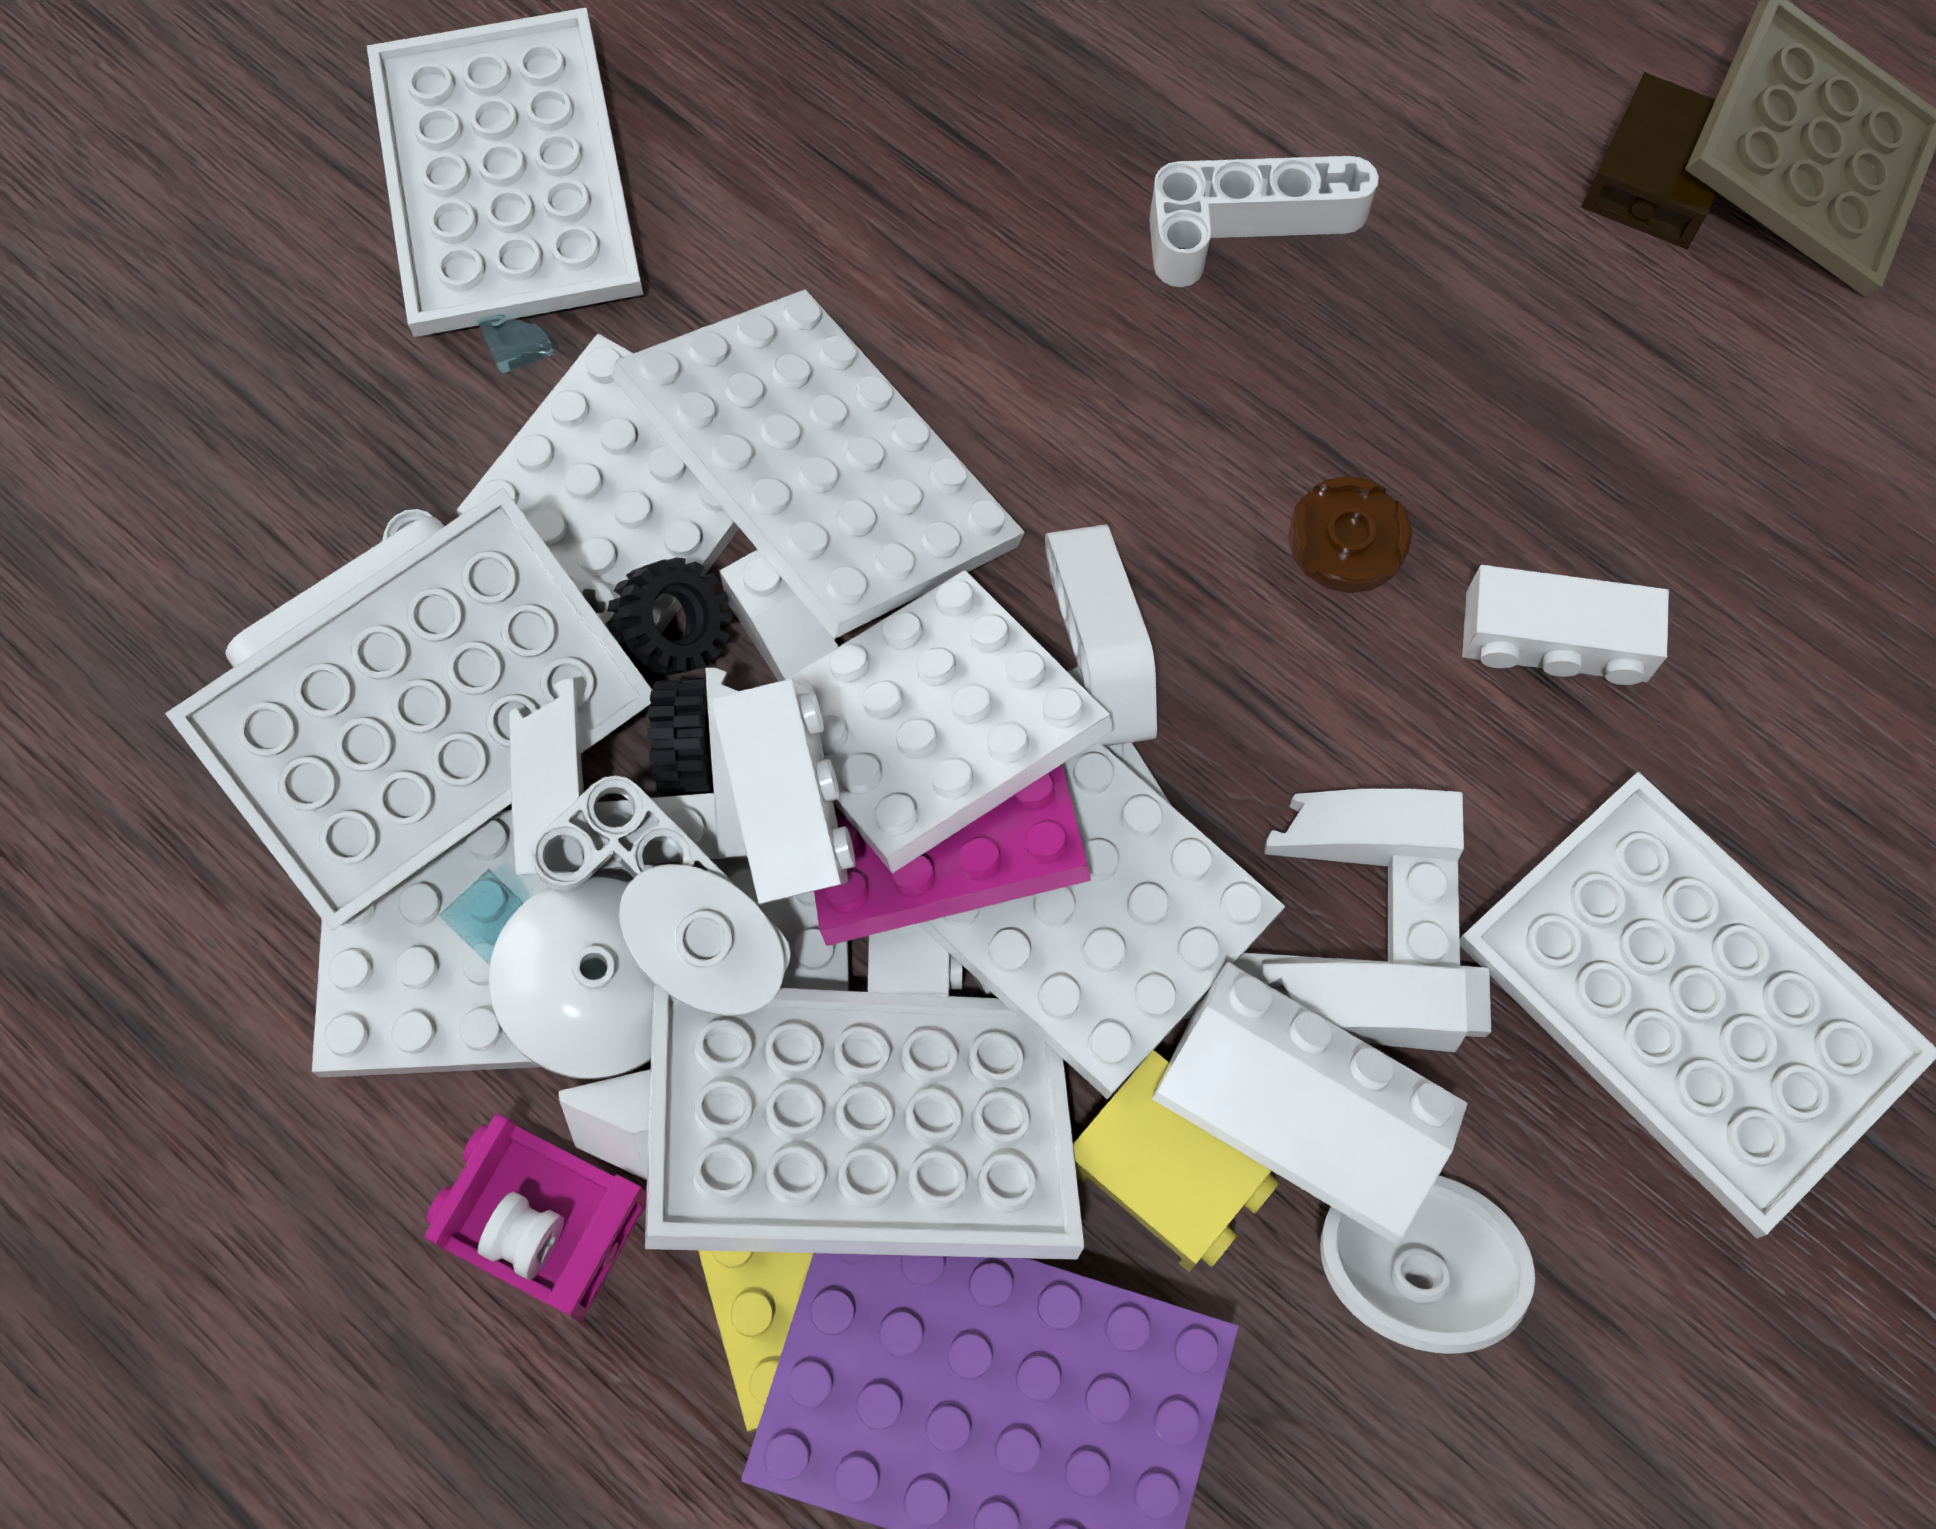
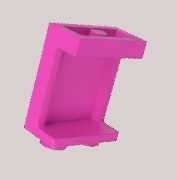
(594, 1204)

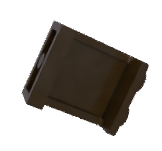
(1645, 165)

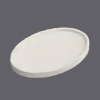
(701, 939)

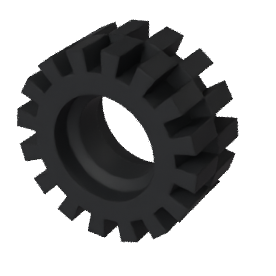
(700, 609)
(680, 738)

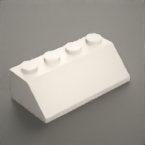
(1311, 1102)

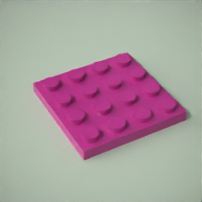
(1004, 855)

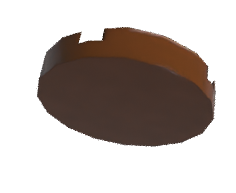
(1349, 534)

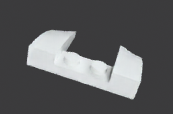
(550, 778)
(1421, 990)

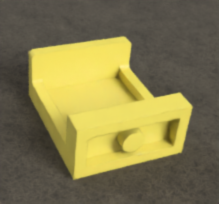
(1169, 1170)

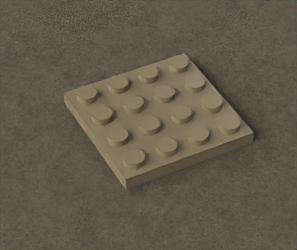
(1817, 144)

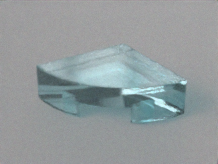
(514, 342)

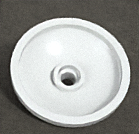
(546, 1002)
(1449, 1282)

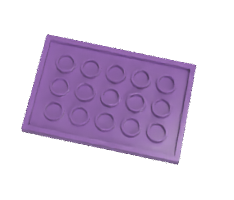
(988, 1397)

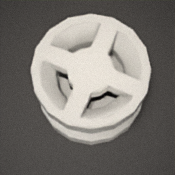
(521, 1235)

